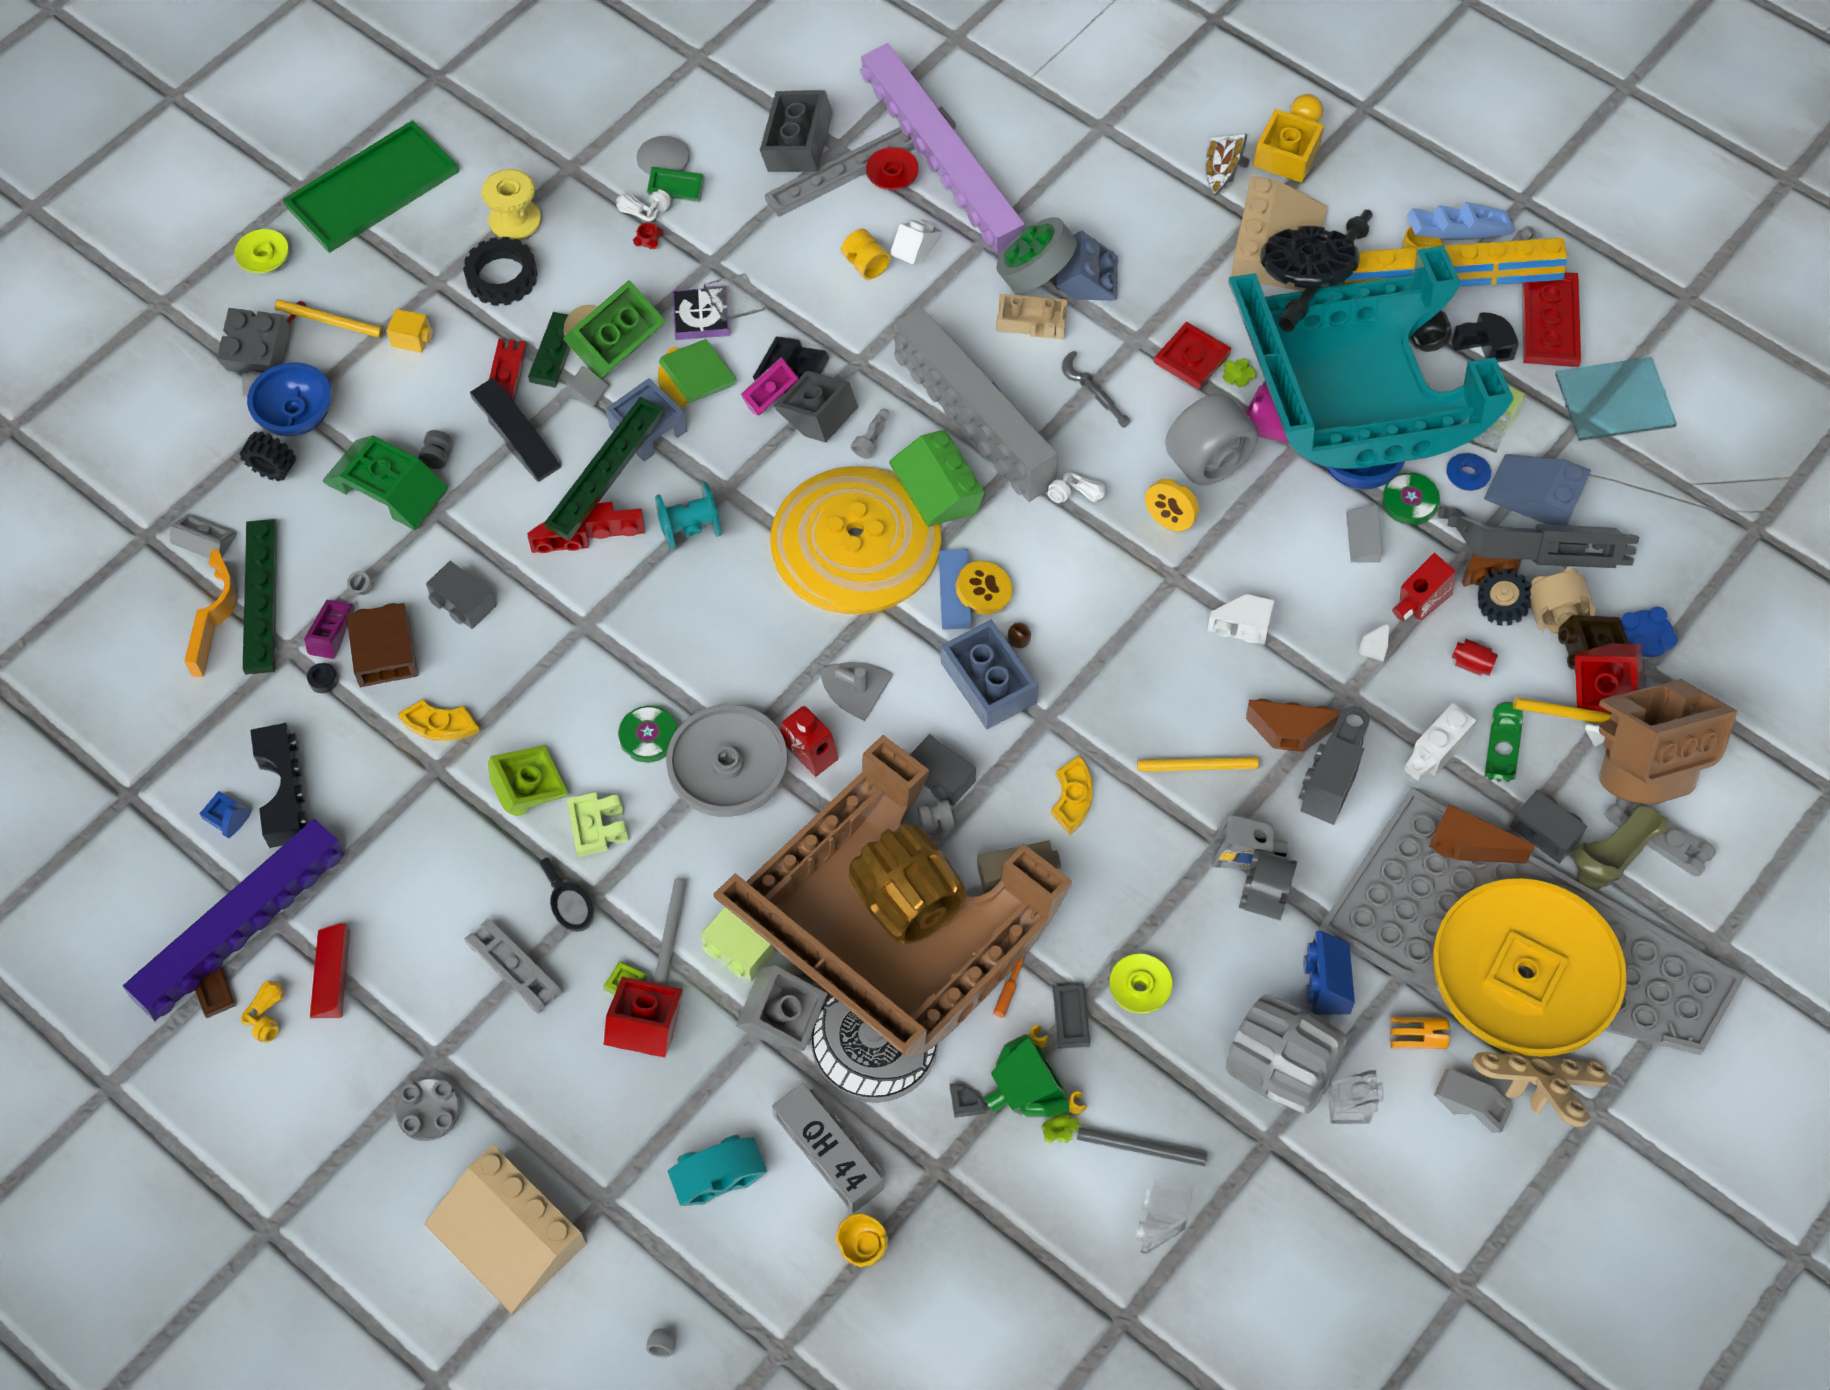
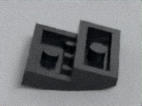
(796, 356)

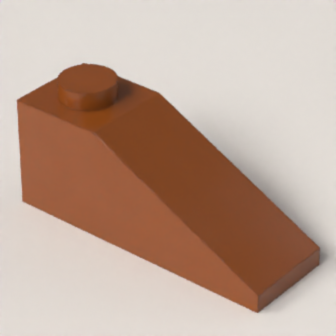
(1472, 839)

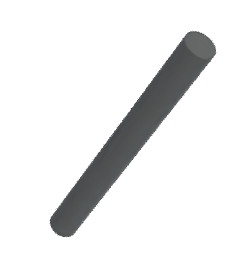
(1142, 1146)

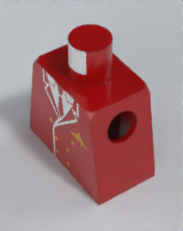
(1425, 589)
(806, 735)

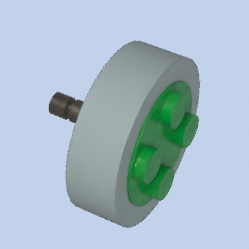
(1037, 255)

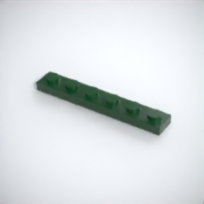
(604, 469)
(260, 597)

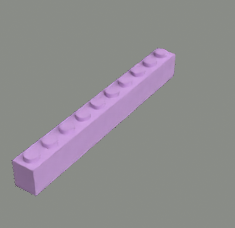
(941, 147)

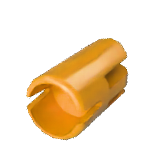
(1428, 1039)

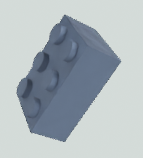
(989, 674)

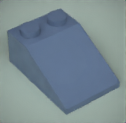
(1538, 487)

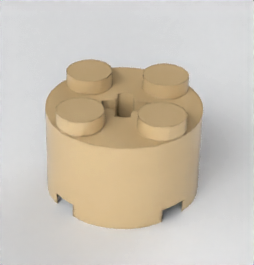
(1559, 597)

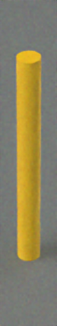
(328, 318)
(1560, 710)
(1197, 764)

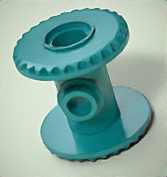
(688, 519)

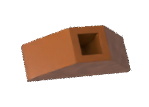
(1290, 724)

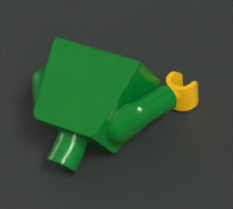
(1029, 1081)

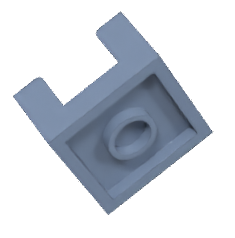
(648, 390)

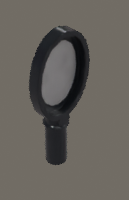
(568, 900)

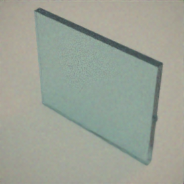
(1615, 399)

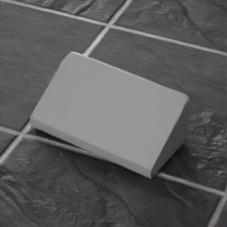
(1364, 534)
(200, 536)

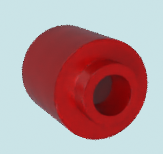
(1474, 657)

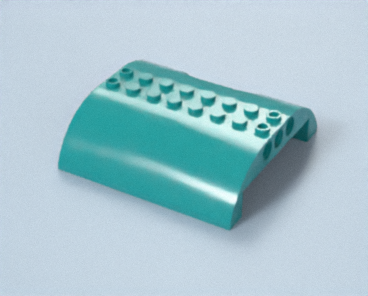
(1350, 377)

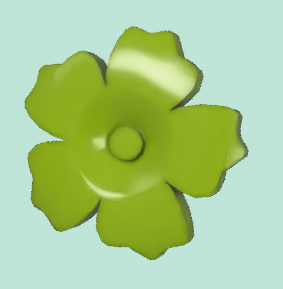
(1238, 372)
(1060, 1128)

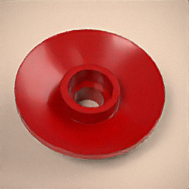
(892, 168)

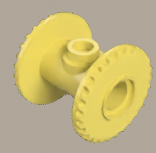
(510, 199)

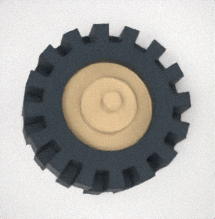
(1504, 597)

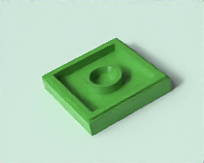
(697, 371)

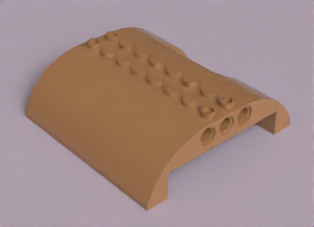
(820, 924)

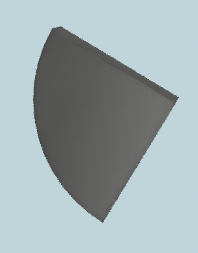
(965, 1101)

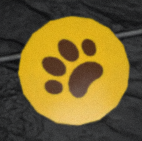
(1171, 505)
(983, 587)

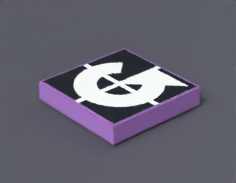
(696, 316)

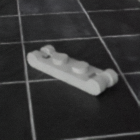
(1671, 844)
(513, 965)

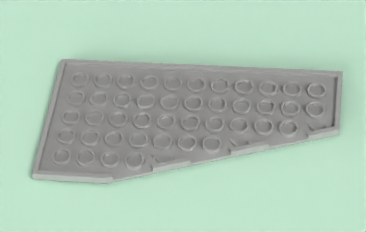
(1408, 888)

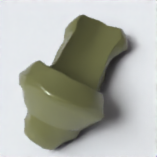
(1606, 860)

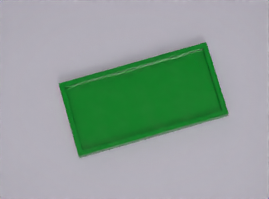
(370, 186)

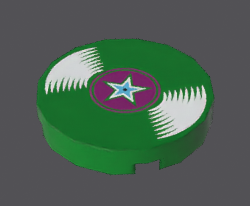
(1410, 498)
(646, 733)

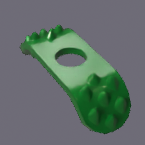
(1506, 728)

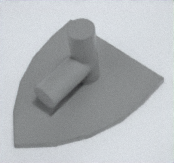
(855, 686)

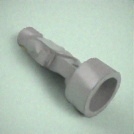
(863, 445)

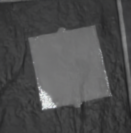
(734, 297)

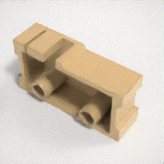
(1032, 316)

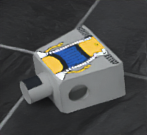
(1239, 838)

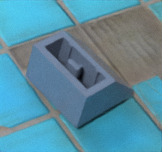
(1090, 271)

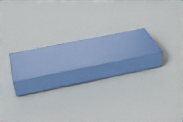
(953, 612)

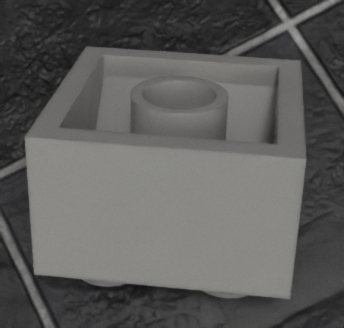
(781, 1008)

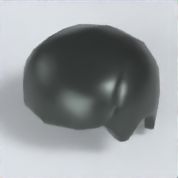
(1433, 334)

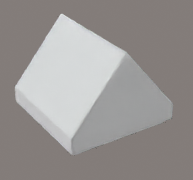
(1375, 643)

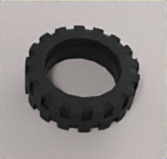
(503, 292)

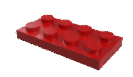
(1552, 322)

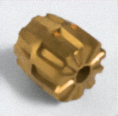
(907, 884)

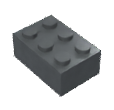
(796, 131)

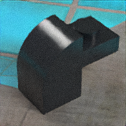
(1490, 333)

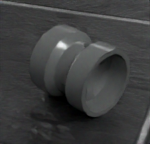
(435, 449)

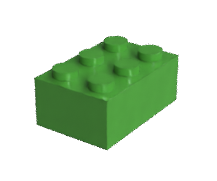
(614, 329)

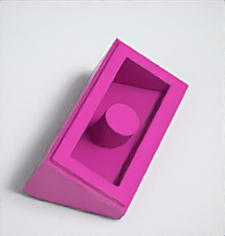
(769, 387)

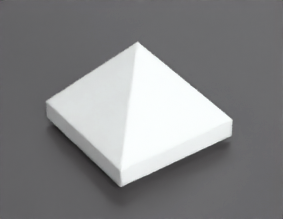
(1593, 732)

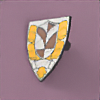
(1223, 158)

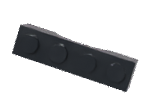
(275, 752)

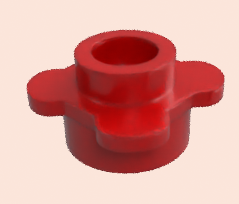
(647, 236)

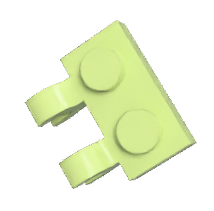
(588, 826)

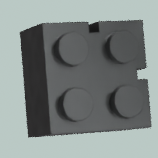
(253, 341)

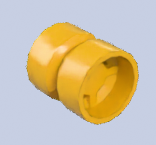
(865, 254)

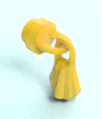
(264, 1028)

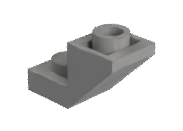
(1470, 1096)

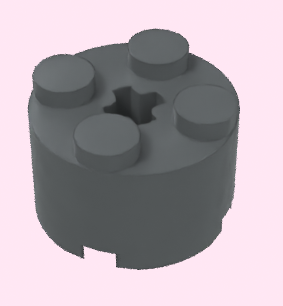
(1267, 884)

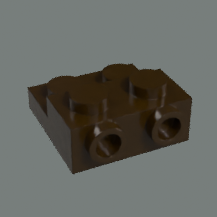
(1589, 632)

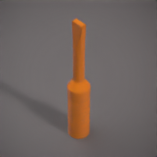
(1007, 992)

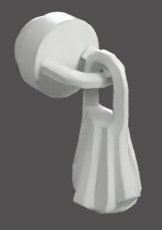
(630, 204)
(1060, 489)

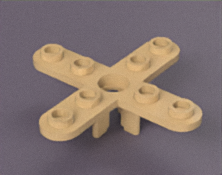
(1550, 1075)

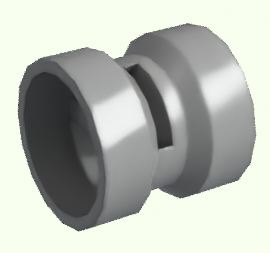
(935, 817)

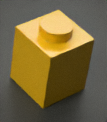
(409, 331)

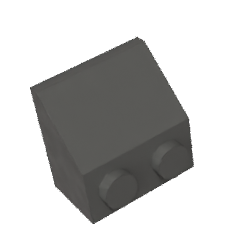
(817, 405)

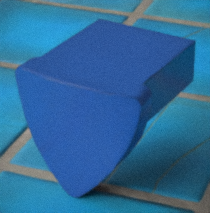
(225, 814)

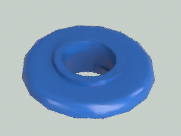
(1468, 481)

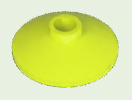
(261, 251)
(1141, 970)

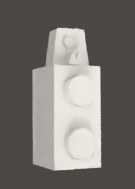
(1440, 742)

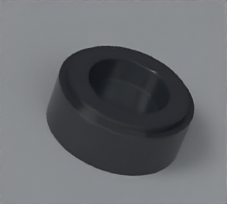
(322, 678)

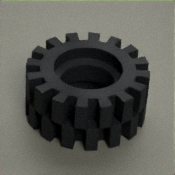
(267, 456)

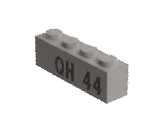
(828, 1147)

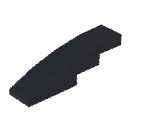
(515, 430)

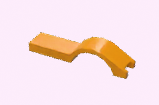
(209, 617)

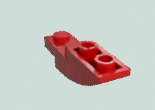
(599, 524)

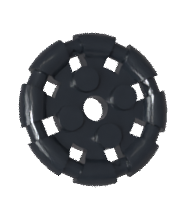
(1302, 255)

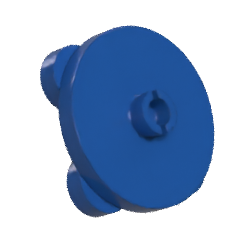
(1650, 630)

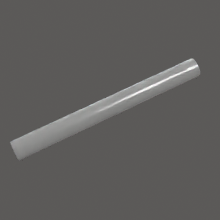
(670, 931)

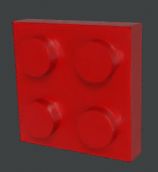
(1192, 355)

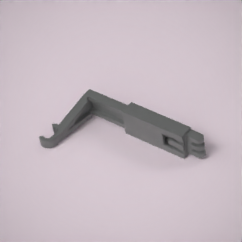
(1546, 544)

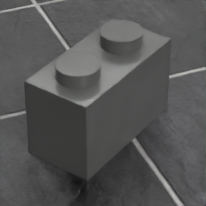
(460, 595)
(948, 772)
(1548, 826)

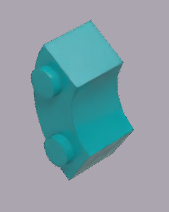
(716, 1170)

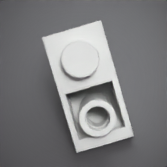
(915, 241)
(1243, 619)

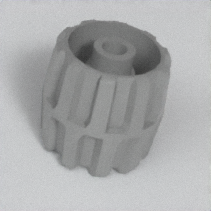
(1286, 1053)

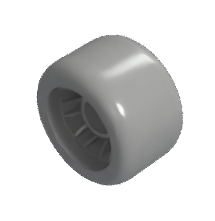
(1211, 439)

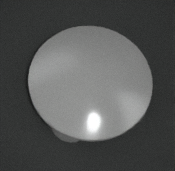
(662, 153)
(427, 1109)

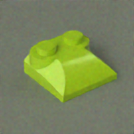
(525, 779)

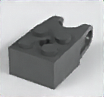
(1334, 768)

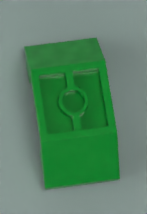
(388, 477)

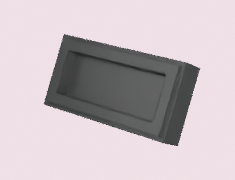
(1071, 1016)

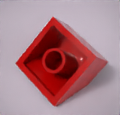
(1607, 673)
(642, 1017)

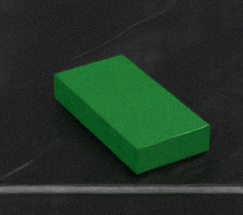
(676, 183)

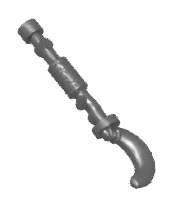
(1086, 379)

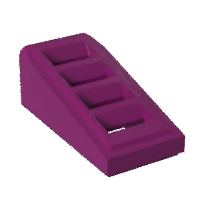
(323, 644)

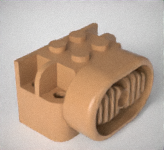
(1659, 743)

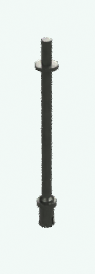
(1297, 308)

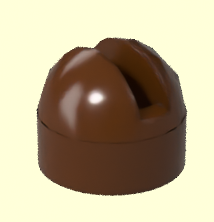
(1017, 638)

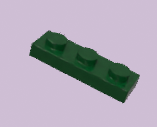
(551, 353)

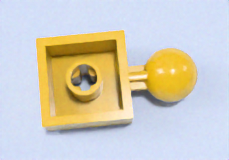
(1291, 139)

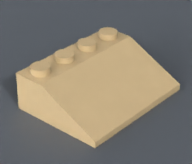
(1268, 210)
(504, 1230)

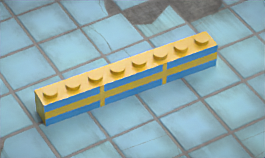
(1474, 263)

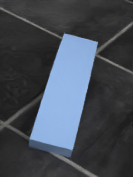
(1463, 223)

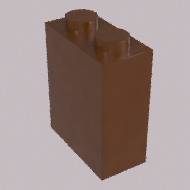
(381, 644)

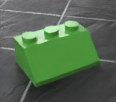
(937, 478)

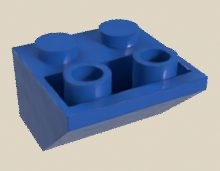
(1330, 975)

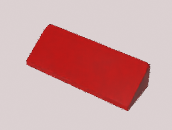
(330, 972)

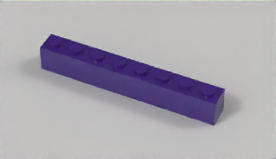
(234, 920)

